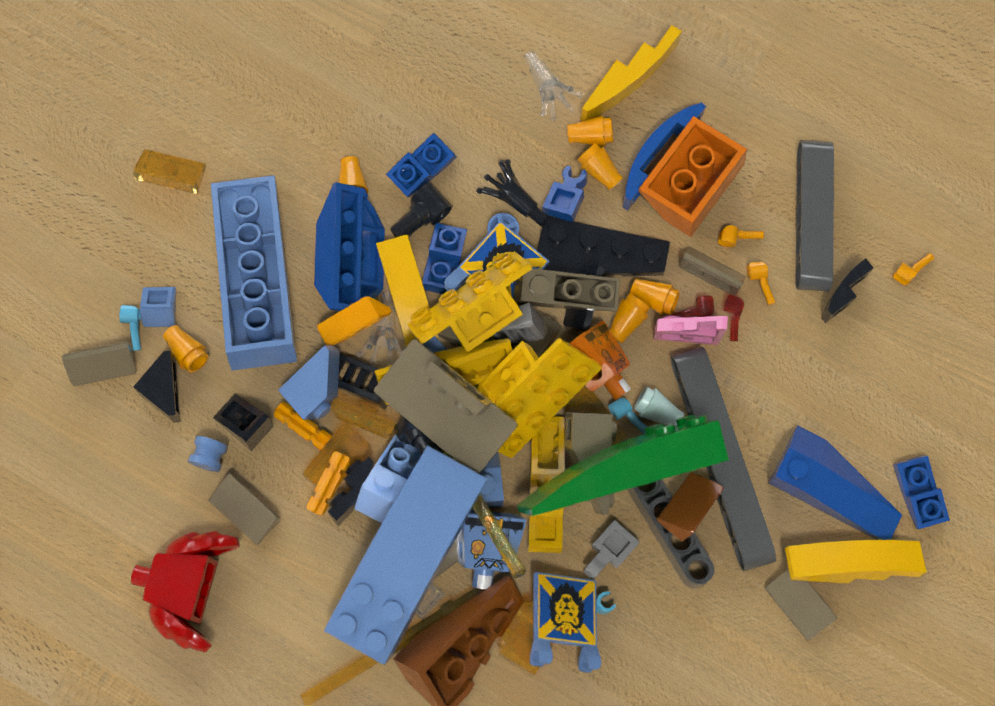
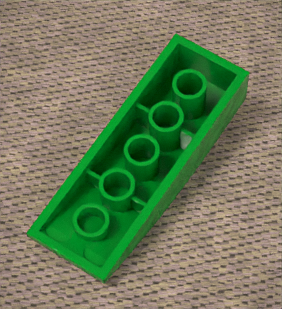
(632, 463)

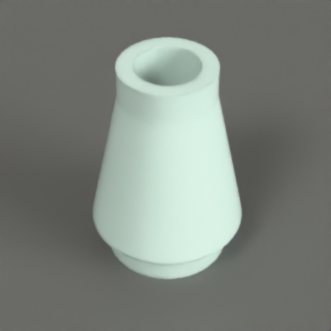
(657, 408)

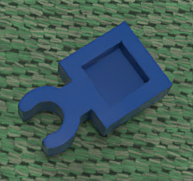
(566, 198)

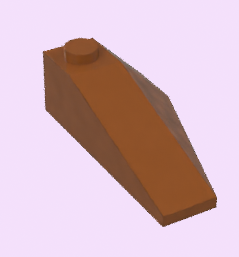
(449, 652)

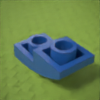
(421, 166)
(443, 257)
(920, 492)

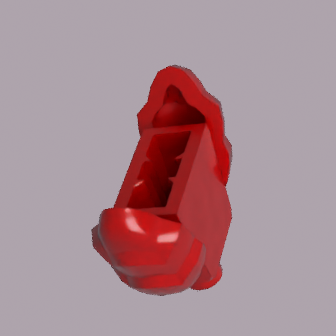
(181, 585)

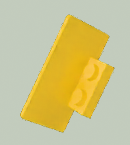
(477, 307)
(536, 387)

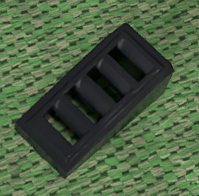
(357, 389)

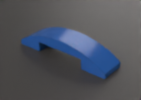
(653, 145)

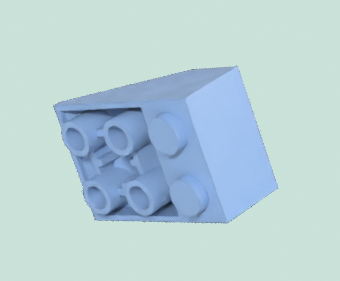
(387, 479)

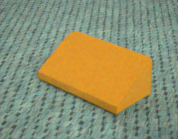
(352, 320)

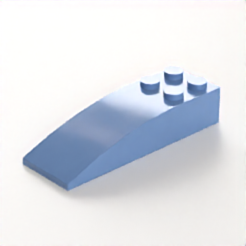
(252, 273)
(405, 555)

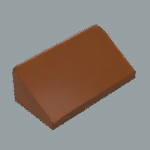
(689, 505)

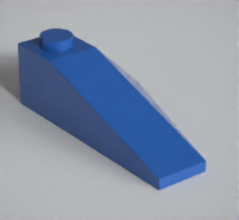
(826, 480)

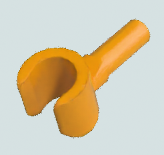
(730, 234)
(759, 272)
(905, 273)

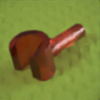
(734, 306)
(703, 308)

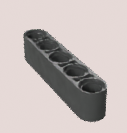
(814, 215)
(679, 559)

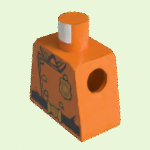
(602, 347)

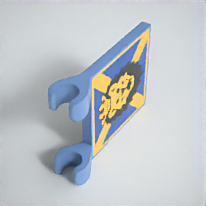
(497, 241)
(564, 615)

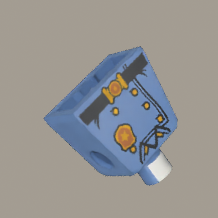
(478, 551)

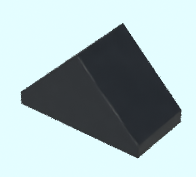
(161, 387)
(244, 421)

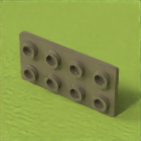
(445, 407)

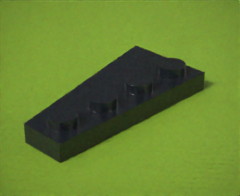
(617, 252)

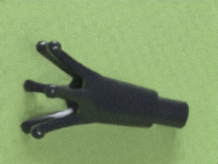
(513, 193)

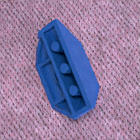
(346, 248)

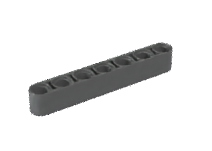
(738, 499)

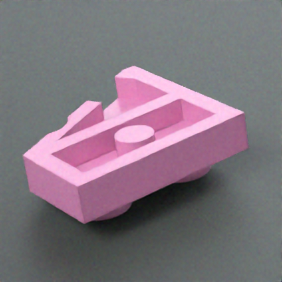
(691, 329)

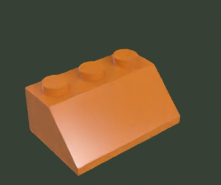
(693, 175)

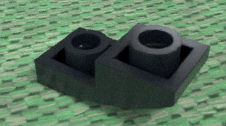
(345, 503)

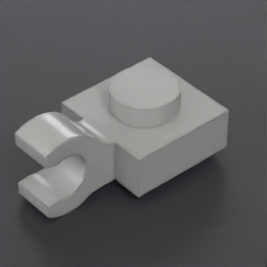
(612, 548)

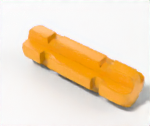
(304, 428)
(328, 483)

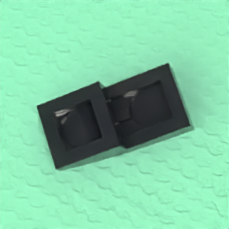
(843, 294)

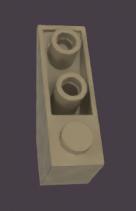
(567, 290)
(586, 436)

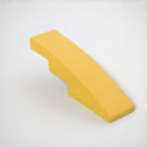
(624, 79)
(403, 281)
(471, 365)
(545, 464)
(855, 560)

